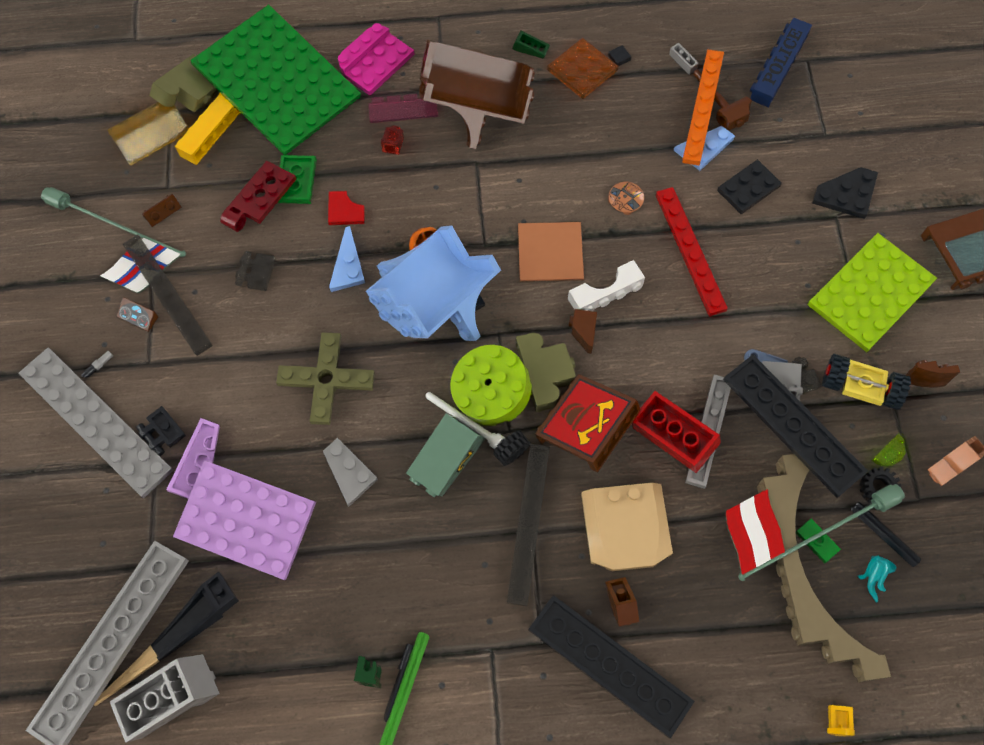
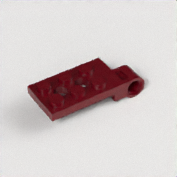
(253, 207)

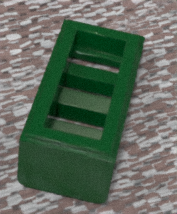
(521, 45)

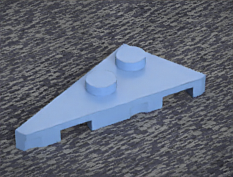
(347, 267)

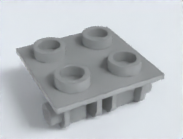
(788, 374)

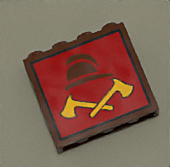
(589, 421)

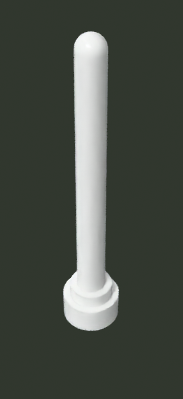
(493, 438)

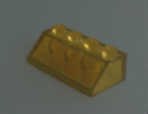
(148, 131)

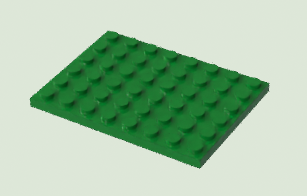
(276, 79)

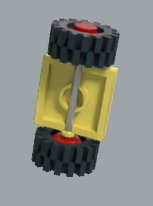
(866, 382)

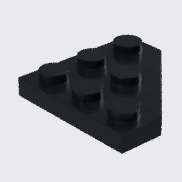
(848, 193)

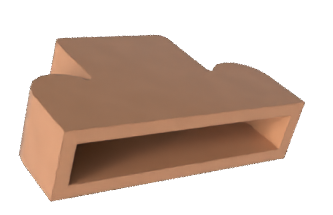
(957, 461)

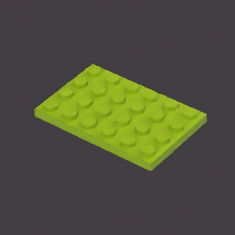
(872, 292)

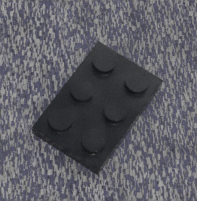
(749, 186)

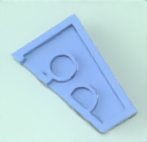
(715, 142)

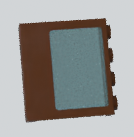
(961, 246)

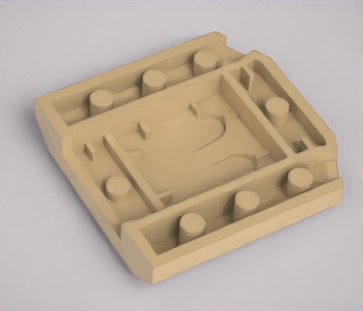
(626, 526)

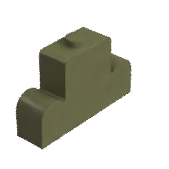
(184, 85)
(547, 368)

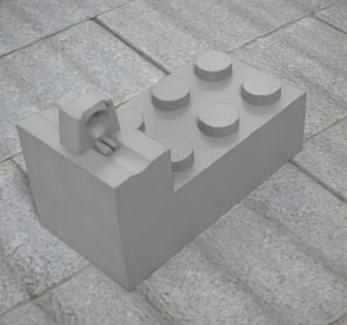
(164, 696)

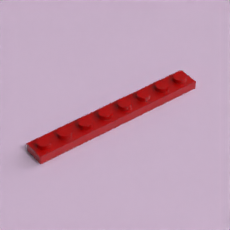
(691, 252)

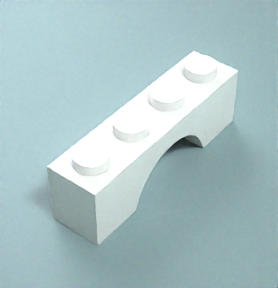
(587, 298)

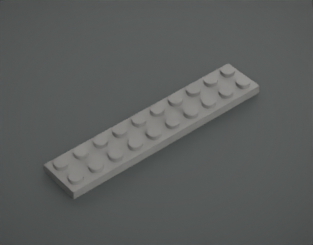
(96, 422)
(107, 646)

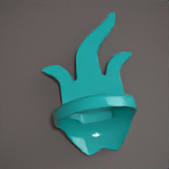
(877, 572)

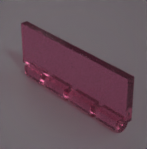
(399, 109)

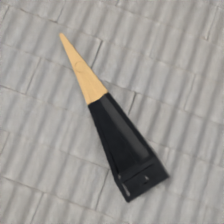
(198, 614)

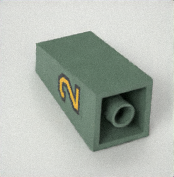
(444, 455)

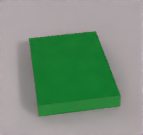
(304, 169)

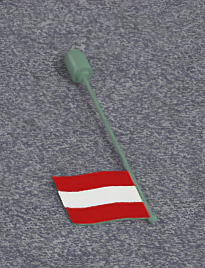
(759, 535)

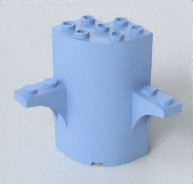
(433, 285)

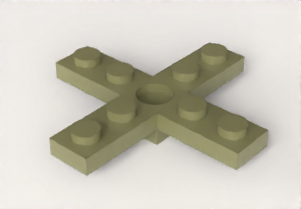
(327, 365)

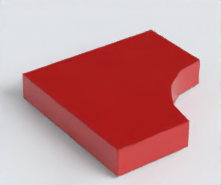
(344, 211)

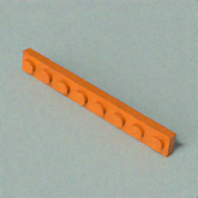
(703, 107)

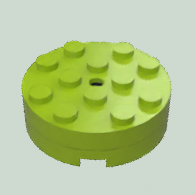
(490, 385)

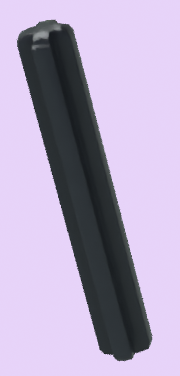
(887, 535)

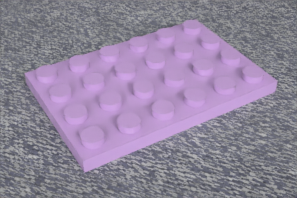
(244, 520)

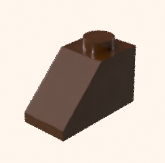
(583, 328)
(622, 601)

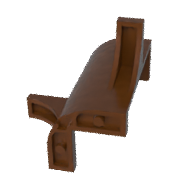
(476, 85)

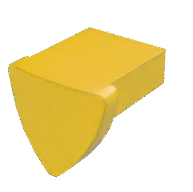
(840, 721)

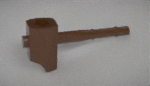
(730, 115)

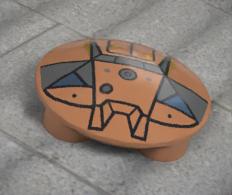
(626, 197)

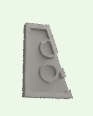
(348, 471)

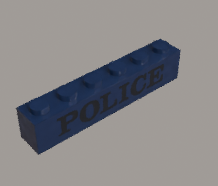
(780, 62)

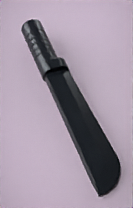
(402, 667)

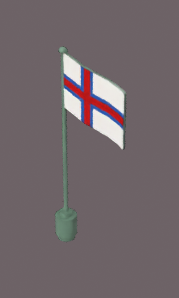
(125, 270)

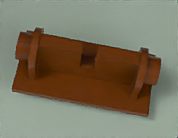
(161, 210)

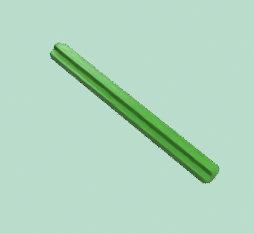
(404, 689)

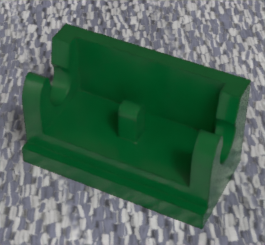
(367, 675)

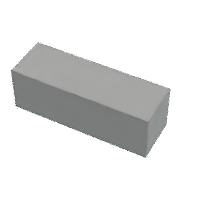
(683, 58)

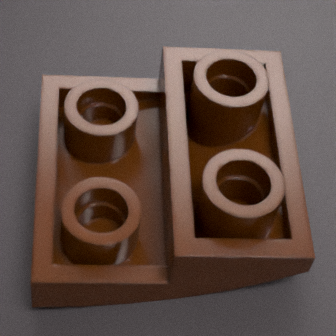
(930, 375)

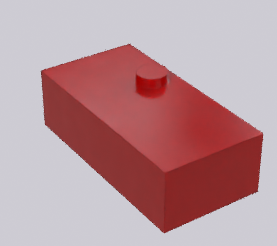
(676, 431)

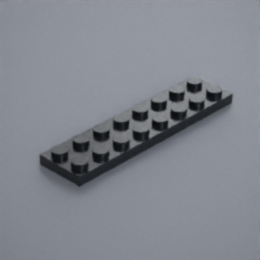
(795, 426)
(611, 666)

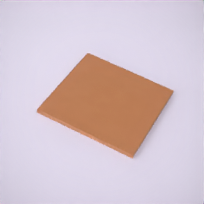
(550, 251)

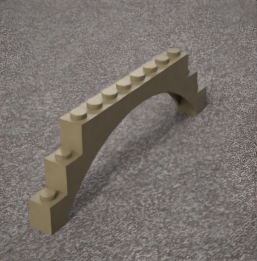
(808, 616)

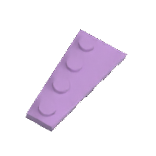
(200, 448)

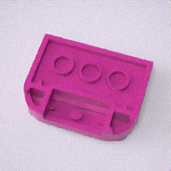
(373, 58)

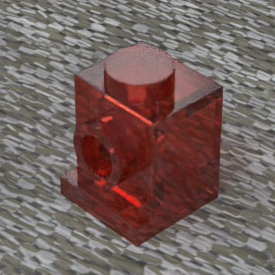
(392, 140)

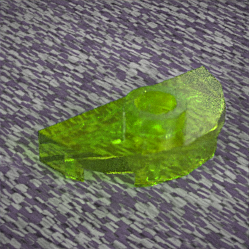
(891, 453)

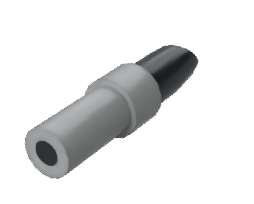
(97, 364)

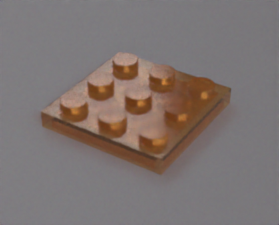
(582, 68)

